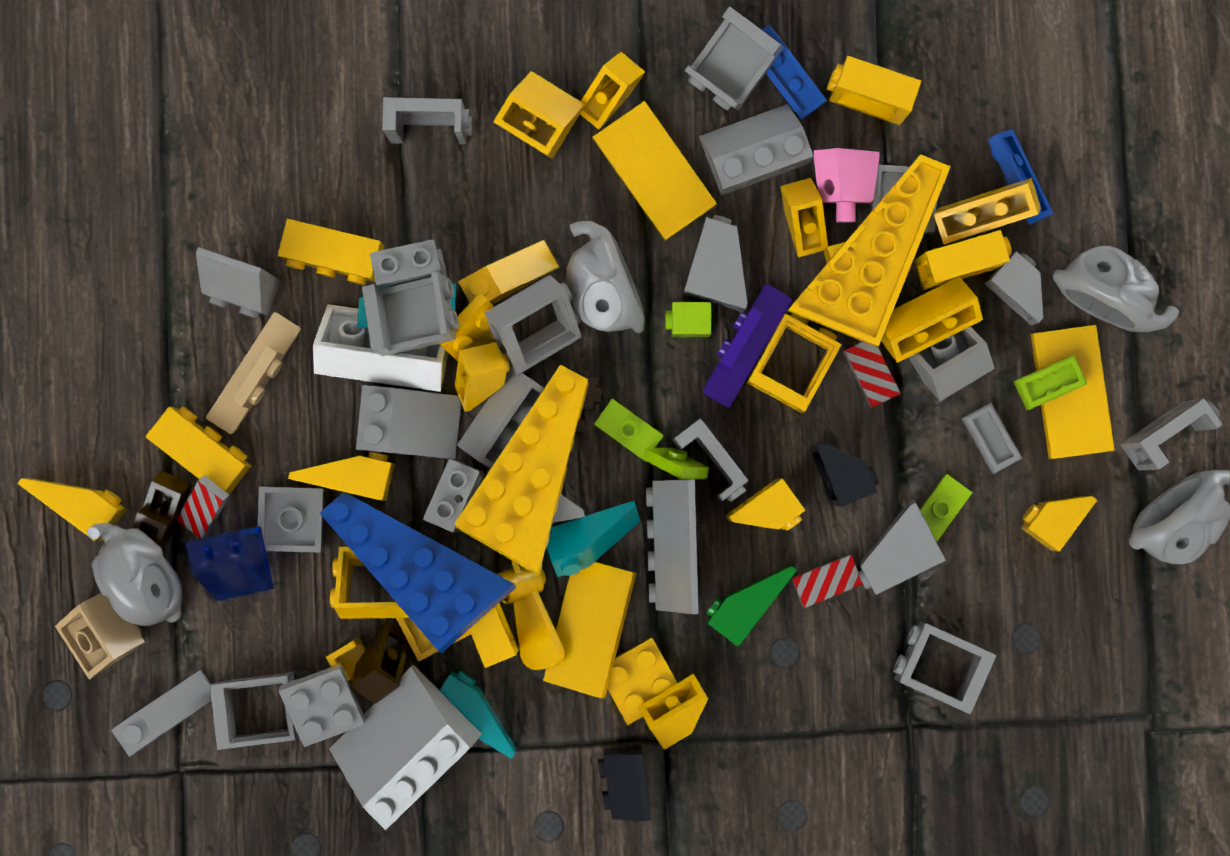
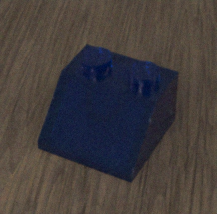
(231, 563)

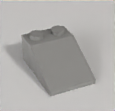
(236, 283)
(408, 422)

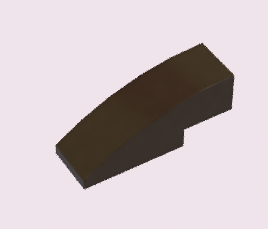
(162, 508)

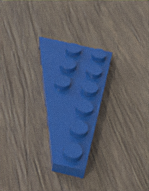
(427, 580)

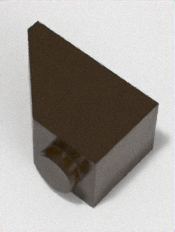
(381, 664)

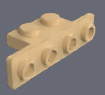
(253, 373)

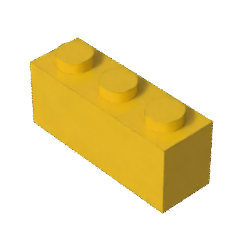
(987, 211)
(328, 251)
(931, 319)
(198, 448)

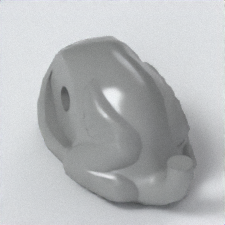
(602, 282)
(1114, 290)
(1184, 518)
(135, 576)

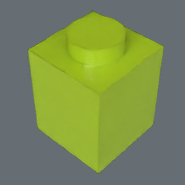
(689, 319)

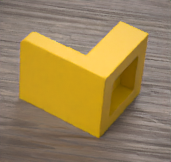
(347, 656)

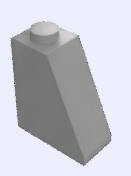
(717, 266)
(900, 552)

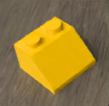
(769, 508)

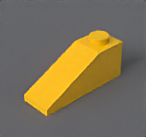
(510, 273)
(355, 475)
(77, 504)

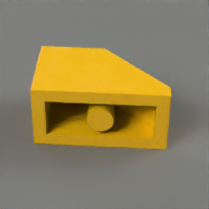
(610, 89)
(805, 216)
(480, 374)
(1056, 520)
(675, 711)

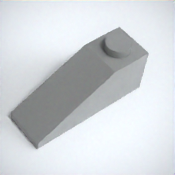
(163, 713)

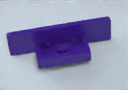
(747, 345)

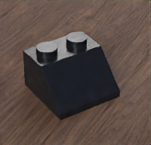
(843, 475)
(626, 783)

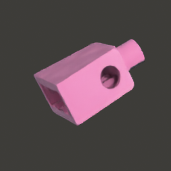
(846, 179)

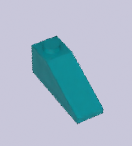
(585, 539)
(474, 706)

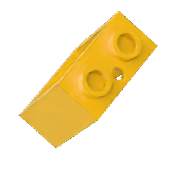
(873, 90)
(963, 259)
(778, 391)
(341, 593)
(494, 637)

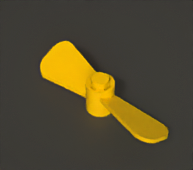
(537, 637)

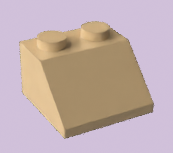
(98, 635)

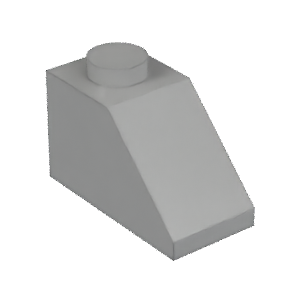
(1019, 287)

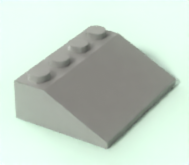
(674, 546)
(403, 747)

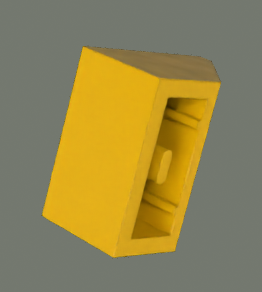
(539, 114)

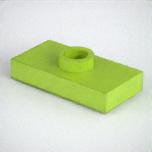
(1050, 382)
(628, 429)
(676, 463)
(944, 504)

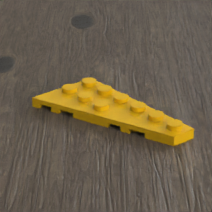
(867, 273)
(523, 488)

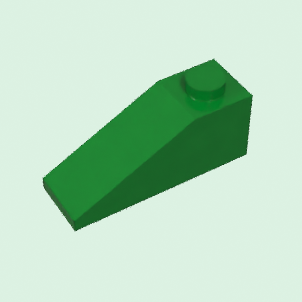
(743, 608)

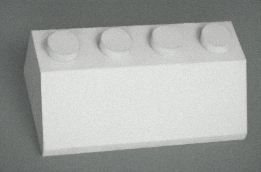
(346, 352)

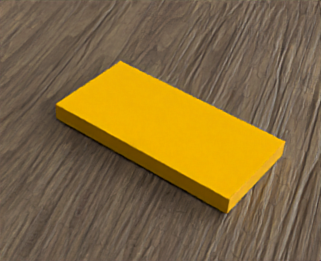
(654, 171)
(1079, 419)
(591, 628)

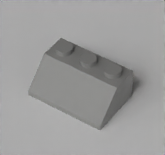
(756, 149)
(500, 418)

